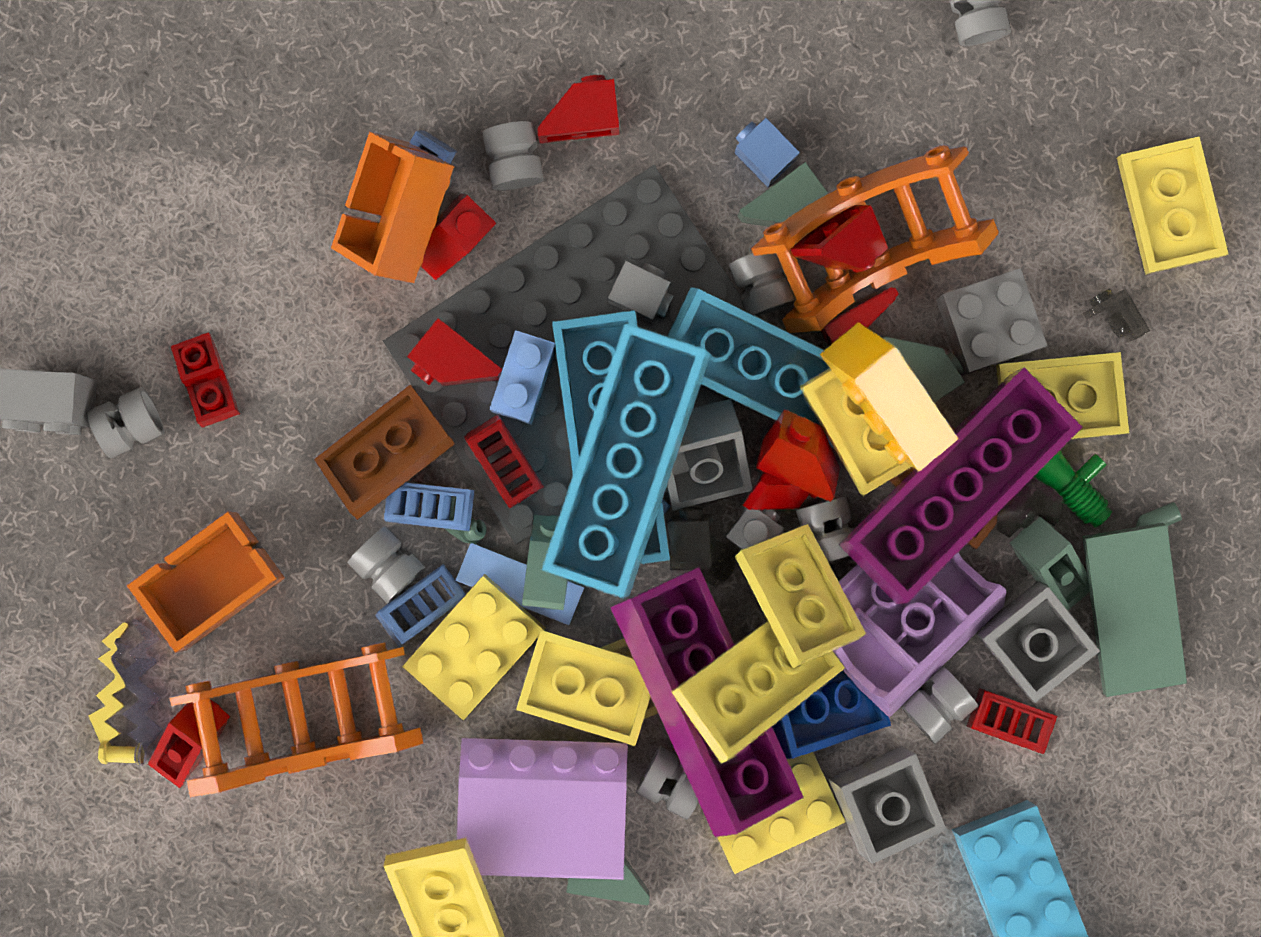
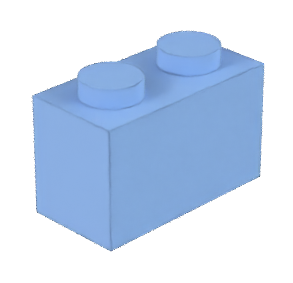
(523, 377)

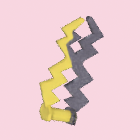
(130, 678)

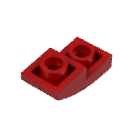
(205, 380)

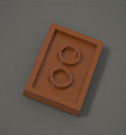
(383, 452)

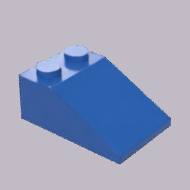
(828, 718)

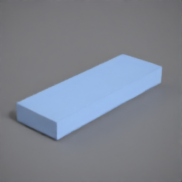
(510, 577)

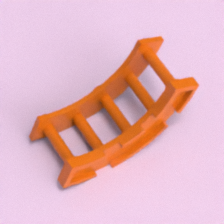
(964, 239)
(304, 754)

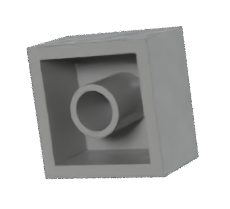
(991, 321)
(46, 399)
(710, 458)
(1037, 641)
(887, 804)

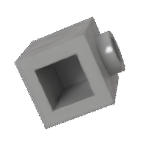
(641, 291)
(754, 527)

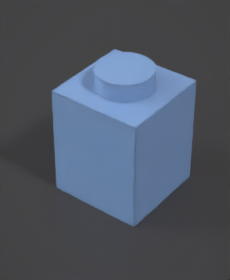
(765, 151)

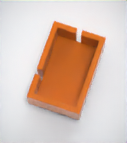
(407, 192)
(212, 582)

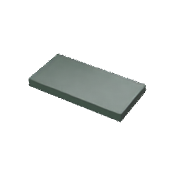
(1134, 609)

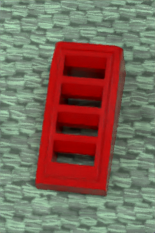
(864, 314)
(487, 429)
(979, 716)

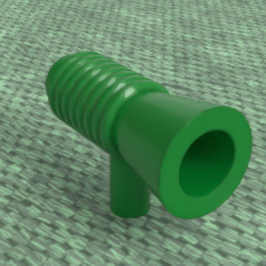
(1076, 489)

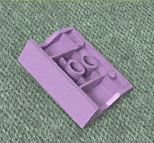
(915, 638)
(543, 807)

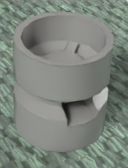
(980, 21)
(512, 151)
(763, 283)
(138, 415)
(839, 515)
(386, 564)
(939, 705)
(680, 797)

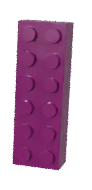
(962, 488)
(672, 637)

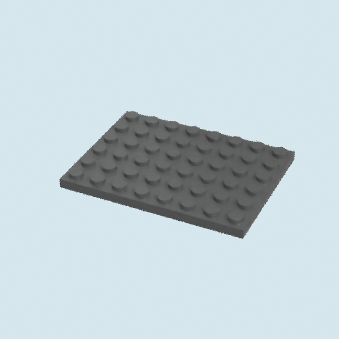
(551, 281)

